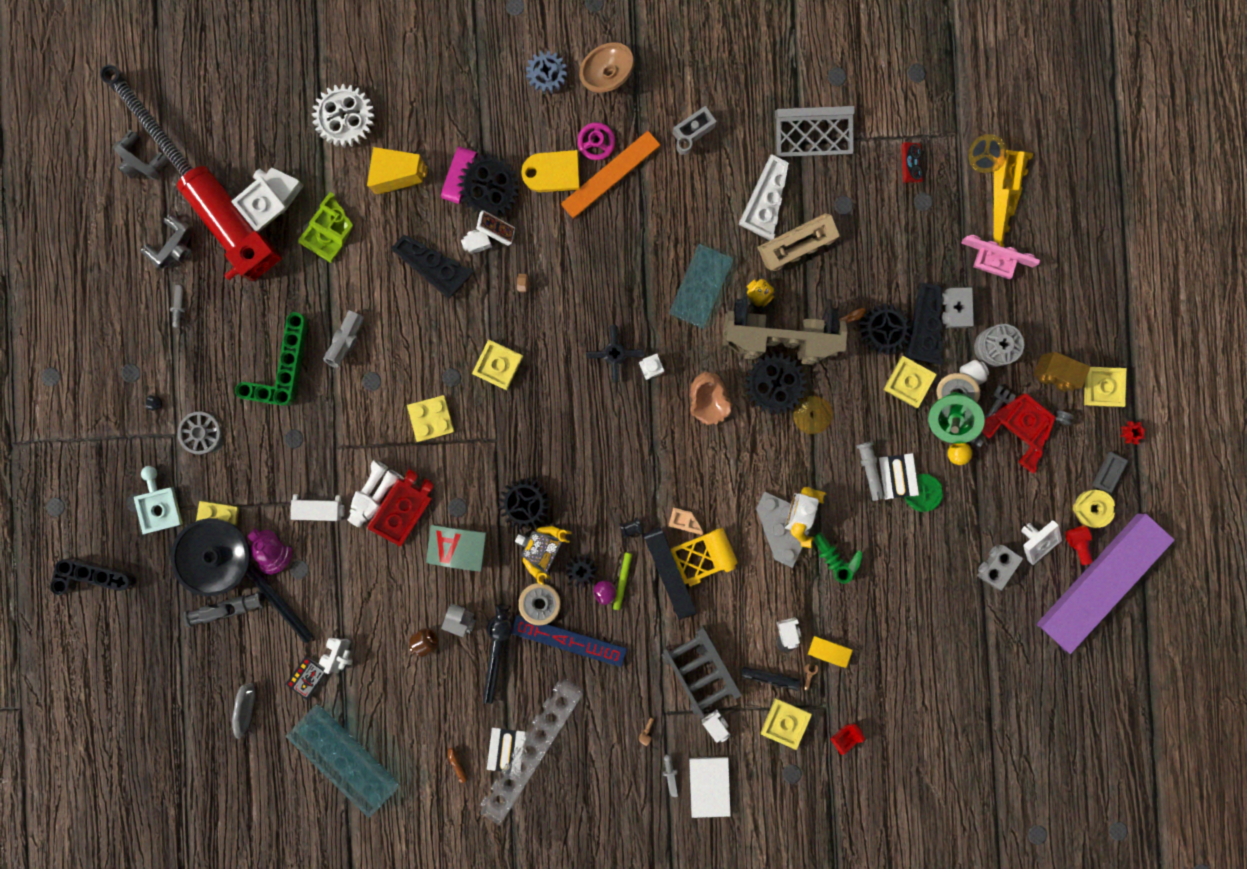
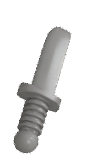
(177, 308)
(670, 773)

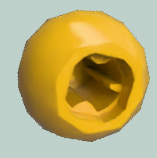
(959, 453)

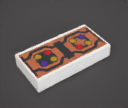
(495, 228)

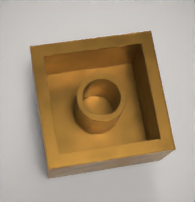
(1061, 371)

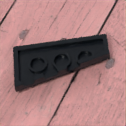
(436, 269)
(925, 337)

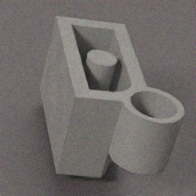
(693, 128)
(458, 620)

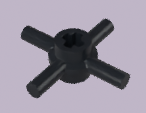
(609, 358)

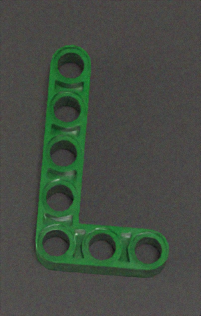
(283, 368)

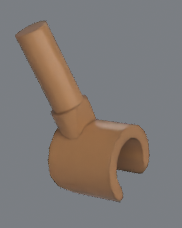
(809, 675)
(644, 738)

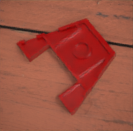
(1028, 422)

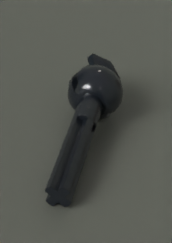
(498, 629)

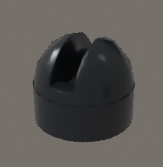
(153, 403)

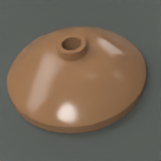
(606, 67)

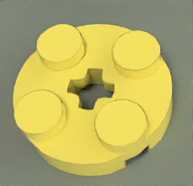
(1105, 508)

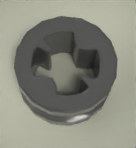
(1064, 418)

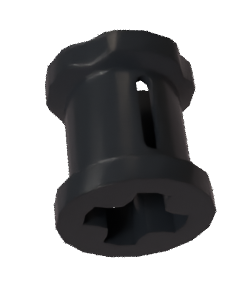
(631, 528)

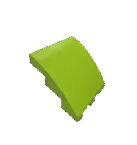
(327, 229)

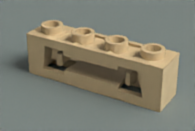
(775, 256)

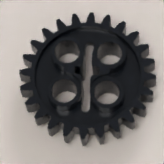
(492, 169)
(790, 392)

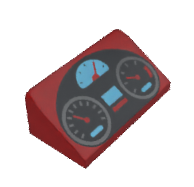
(911, 162)

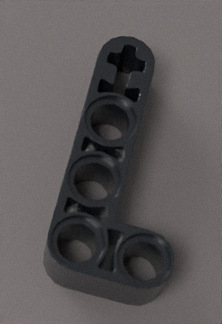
(95, 576)

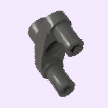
(131, 165)
(174, 248)

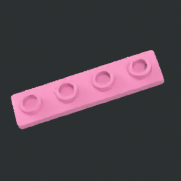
(998, 259)

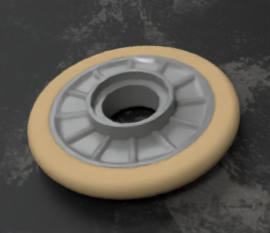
(958, 381)
(544, 615)

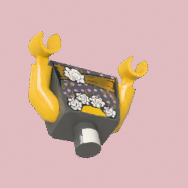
(541, 550)

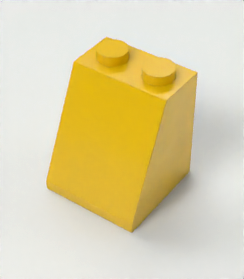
(395, 170)

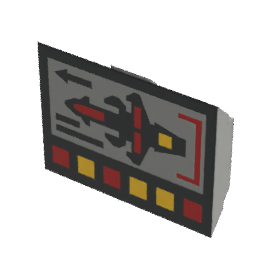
(306, 677)

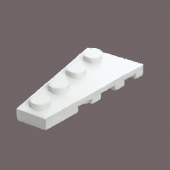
(764, 204)

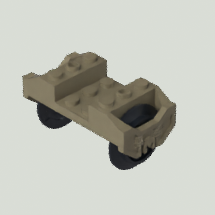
(819, 338)

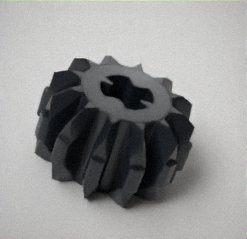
(587, 574)

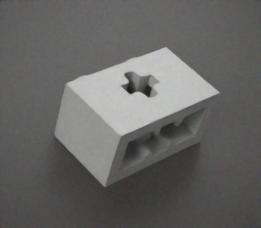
(961, 298)

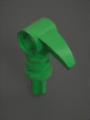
(834, 562)

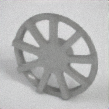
(199, 432)

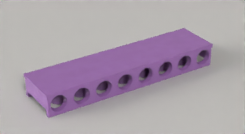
(1105, 582)

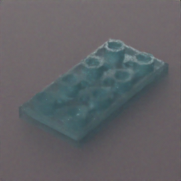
(700, 286)

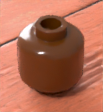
(423, 642)

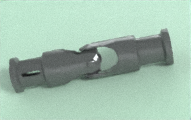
(213, 611)

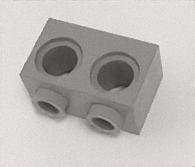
(1003, 570)

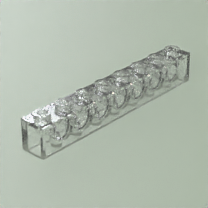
(497, 811)

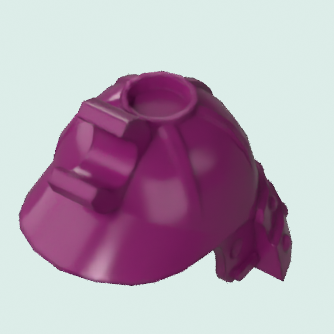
(269, 551)

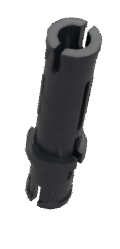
(778, 680)

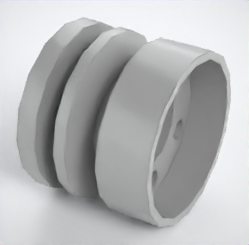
(991, 353)

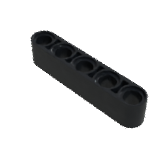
(669, 573)

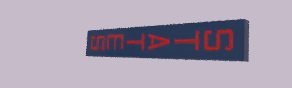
(570, 641)

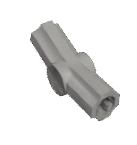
(344, 339)

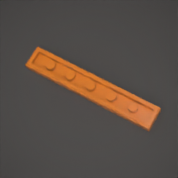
(610, 174)

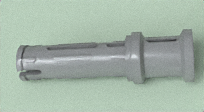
(869, 462)

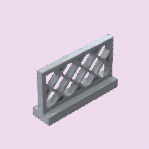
(810, 115)

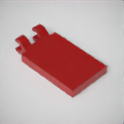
(401, 509)

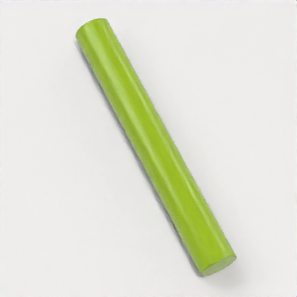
(622, 581)

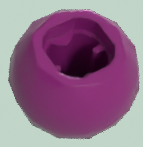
(605, 592)

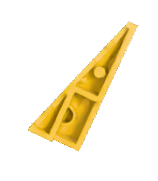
(1008, 191)

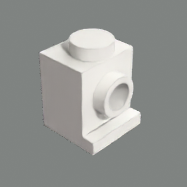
(476, 242)
(651, 366)
(789, 632)
(716, 726)

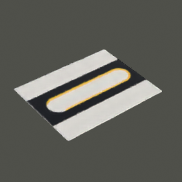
(898, 476)
(502, 746)

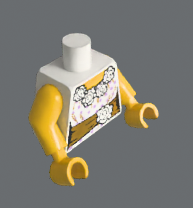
(802, 514)

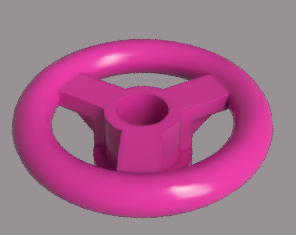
(596, 134)

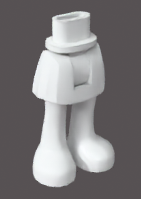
(363, 504)

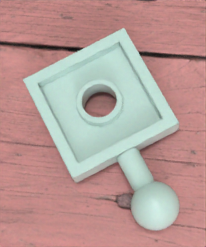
(147, 502)

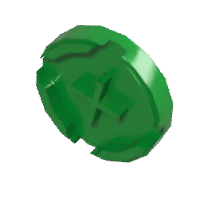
(929, 494)

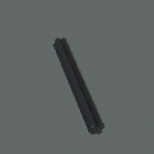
(279, 604)

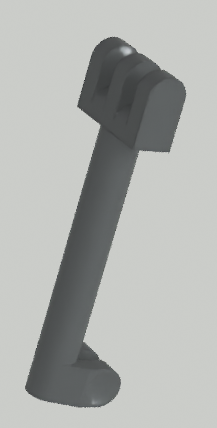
(1001, 399)

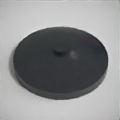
(210, 557)

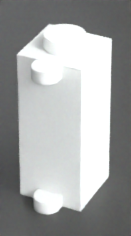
(317, 509)

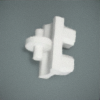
(339, 656)

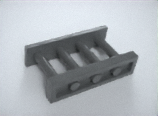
(719, 672)

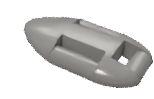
(243, 709)

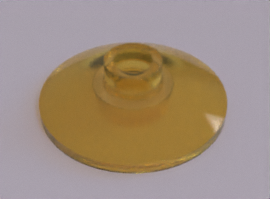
(802, 415)

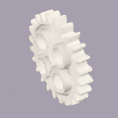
(340, 98)

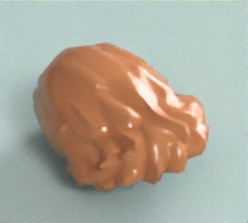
(709, 399)

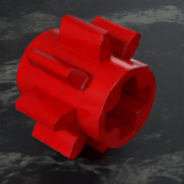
(1137, 430)

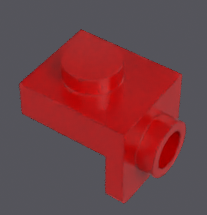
(847, 737)

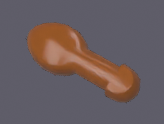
(854, 315)
(456, 763)

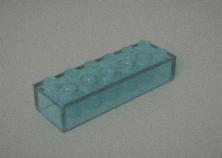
(343, 760)

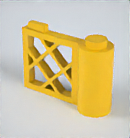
(720, 554)

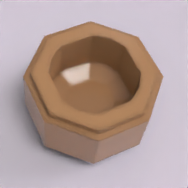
(522, 283)

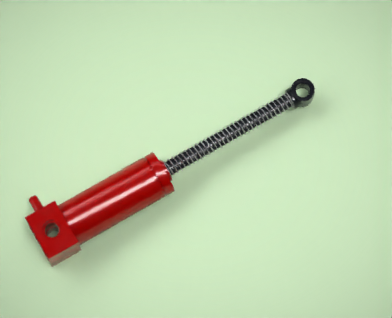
(246, 248)

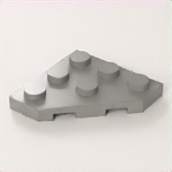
(773, 516)

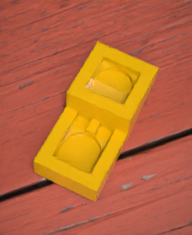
(830, 652)

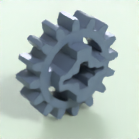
(538, 74)

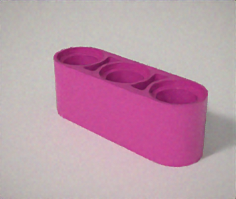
(450, 188)

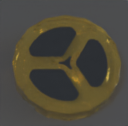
(987, 153)

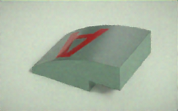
(456, 548)

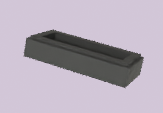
(1110, 472)

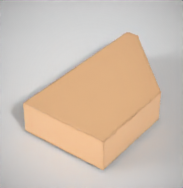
(685, 521)

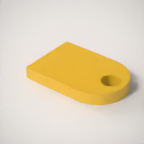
(554, 171)

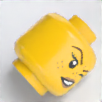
(760, 292)

